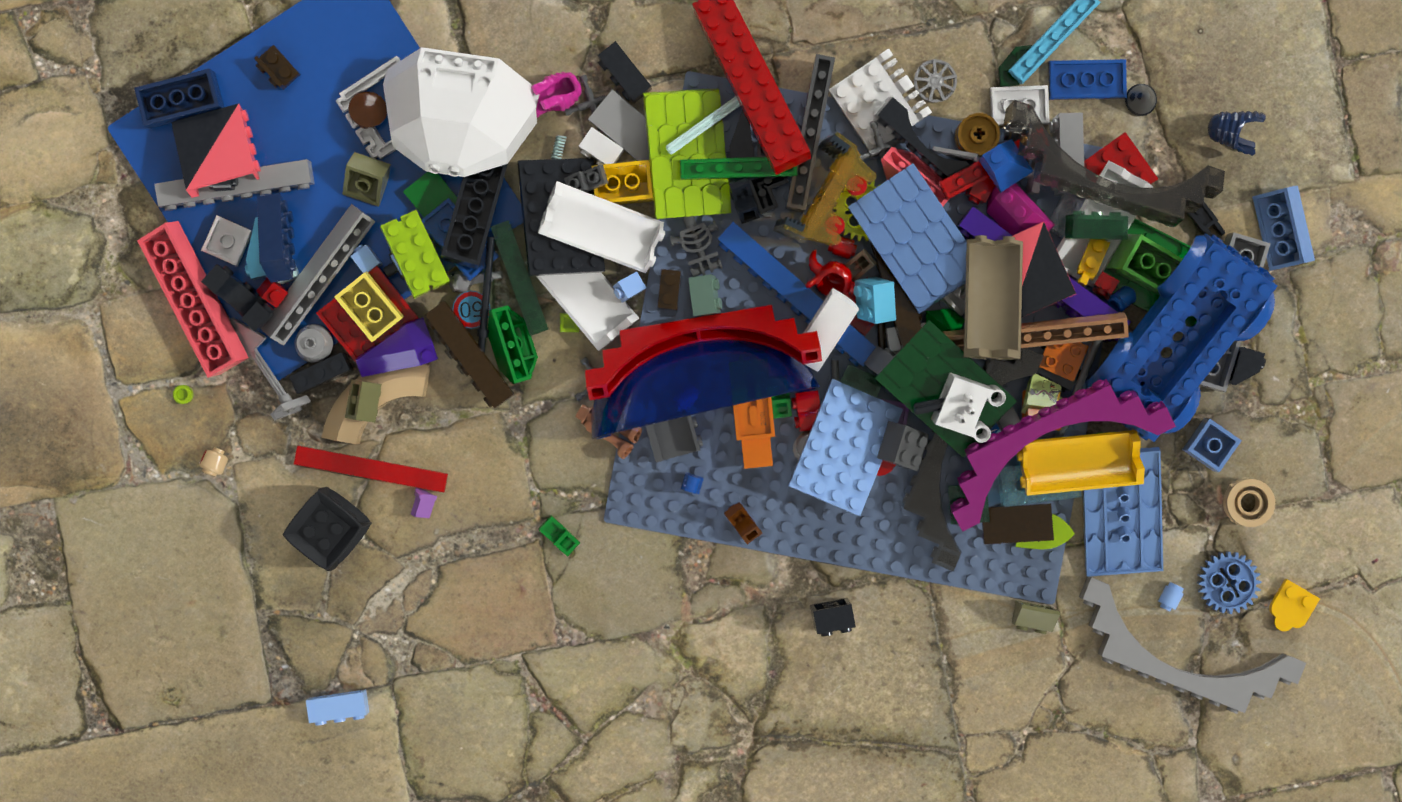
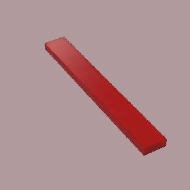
(371, 468)

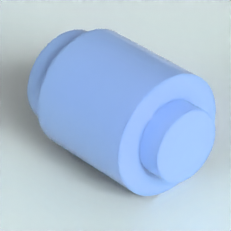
(1171, 596)

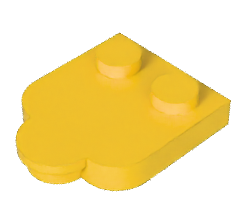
(1292, 606)

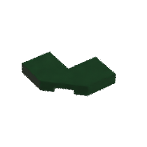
(1004, 76)

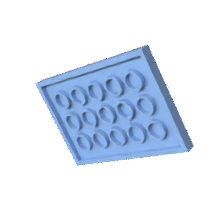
(843, 447)

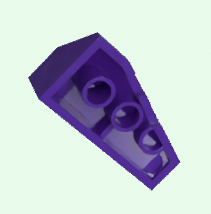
(403, 349)

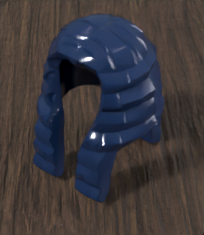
(1227, 127)

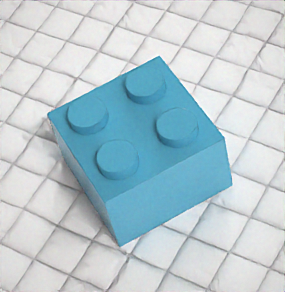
(875, 300)

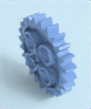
(1243, 572)

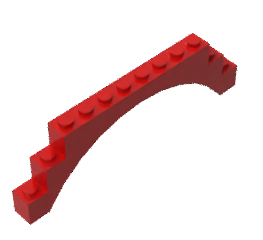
(647, 342)

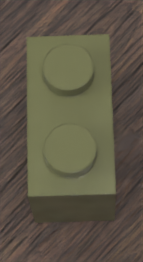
(363, 401)

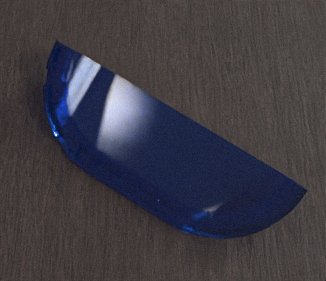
(697, 381)

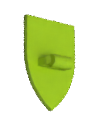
(1062, 534)

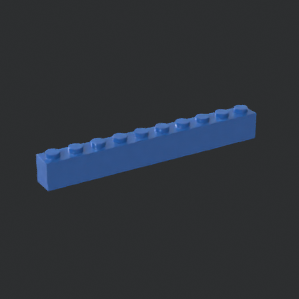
(789, 288)

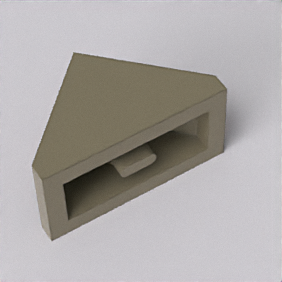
(860, 264)

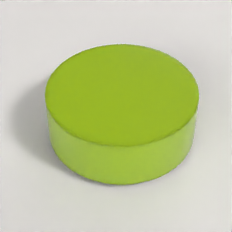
(183, 394)

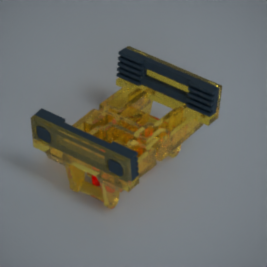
(846, 174)

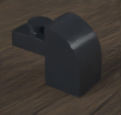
(744, 200)

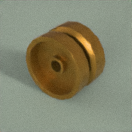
(984, 126)

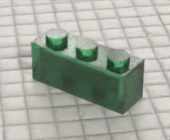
(1096, 226)

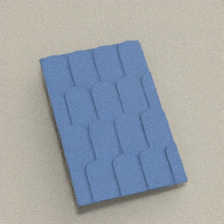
(914, 237)
(1125, 524)

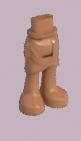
(624, 447)

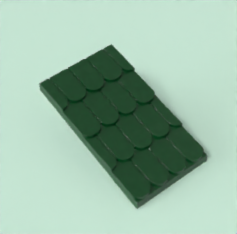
(921, 373)

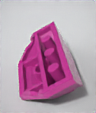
(1015, 210)

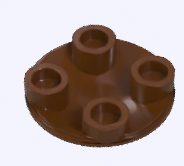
(367, 109)

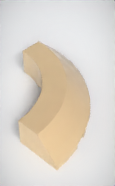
(394, 385)

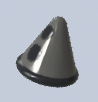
(1141, 99)

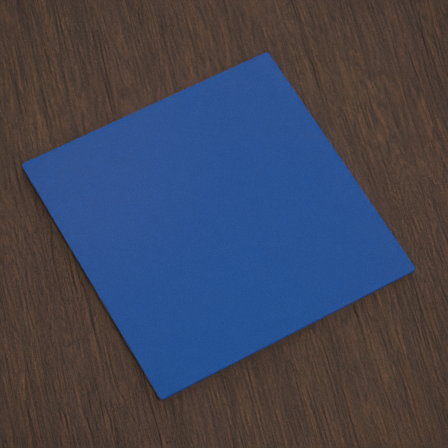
(331, 49)

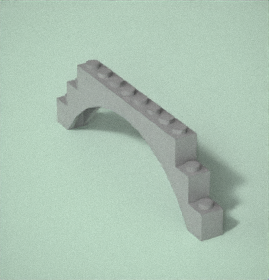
(1228, 689)

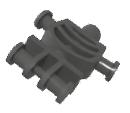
(692, 227)

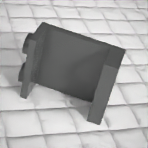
(674, 438)

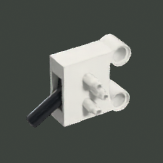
(961, 406)

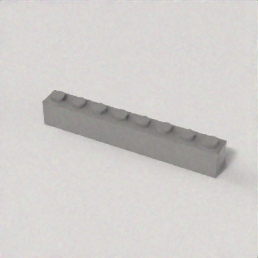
(272, 178)
(318, 274)

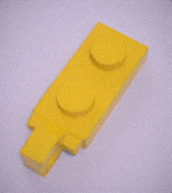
(1091, 260)

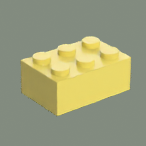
(369, 306)

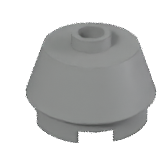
(313, 343)

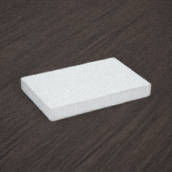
(1033, 95)

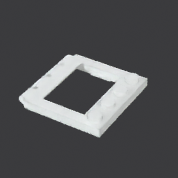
(377, 147)

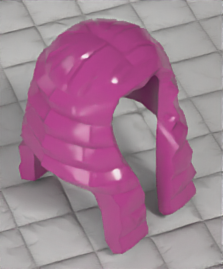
(557, 92)

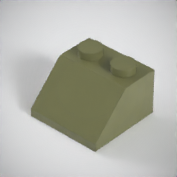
(366, 178)
(1035, 616)

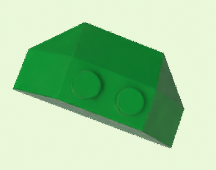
(511, 344)

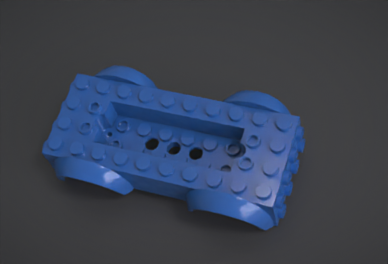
(1230, 304)

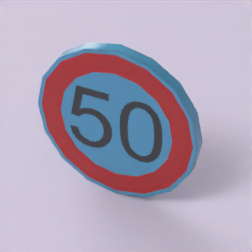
(468, 308)

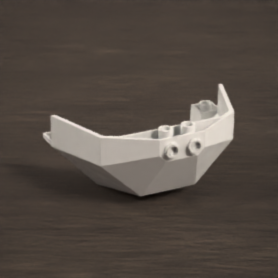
(457, 111)

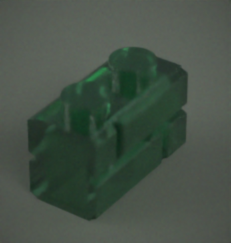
(861, 380)

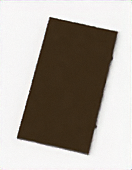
(1019, 524)

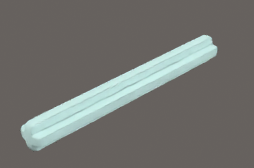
(703, 125)

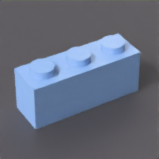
(337, 707)

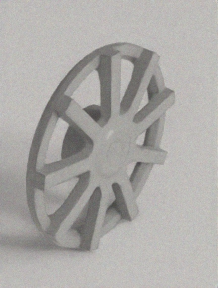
(935, 80)

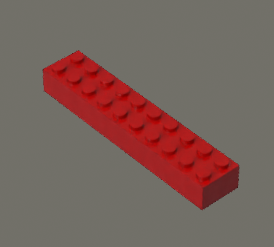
(752, 83)

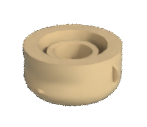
(1263, 507)

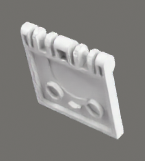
(868, 90)

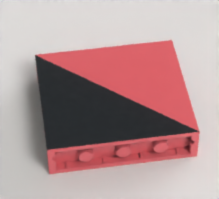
(215, 147)
(1043, 272)

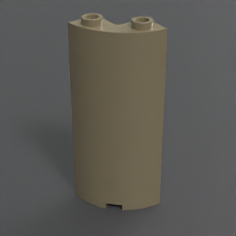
(993, 298)

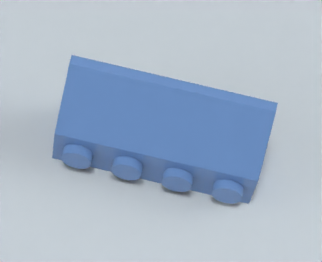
(1284, 226)

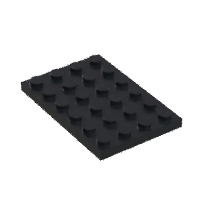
(544, 253)

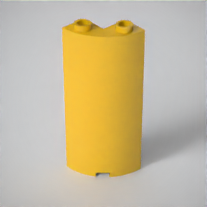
(1081, 463)

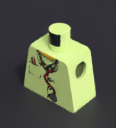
(1040, 393)

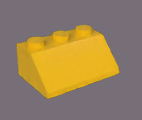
(627, 183)

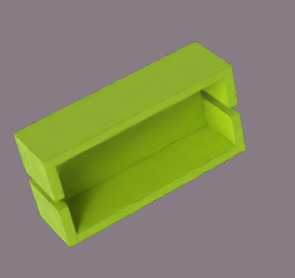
(414, 254)

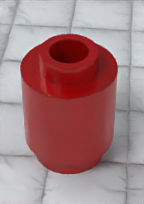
(844, 249)

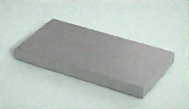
(622, 125)

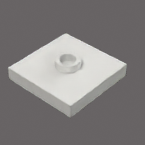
(227, 240)

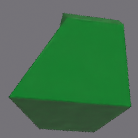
(945, 319)

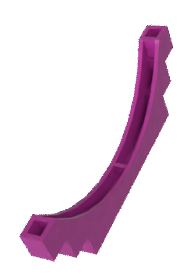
(1086, 405)

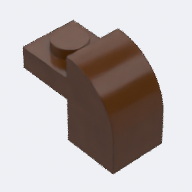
(743, 522)

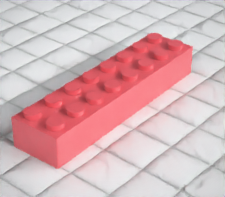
(191, 300)

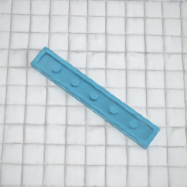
(1052, 39)

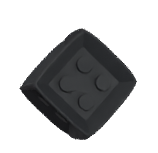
(327, 528)

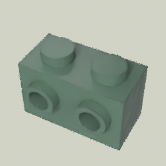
(705, 295)

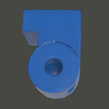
(692, 483)

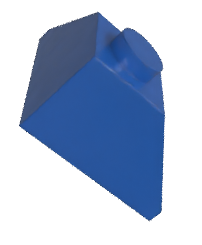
(1005, 165)

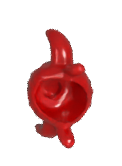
(830, 276)

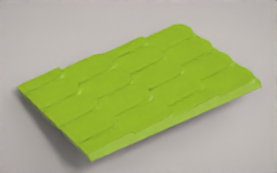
(668, 117)

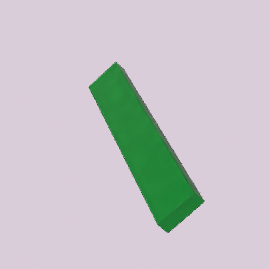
(729, 168)

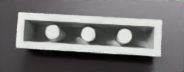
(831, 322)

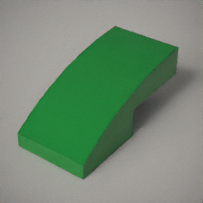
(781, 406)
(559, 535)

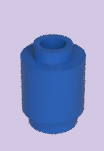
(1122, 299)

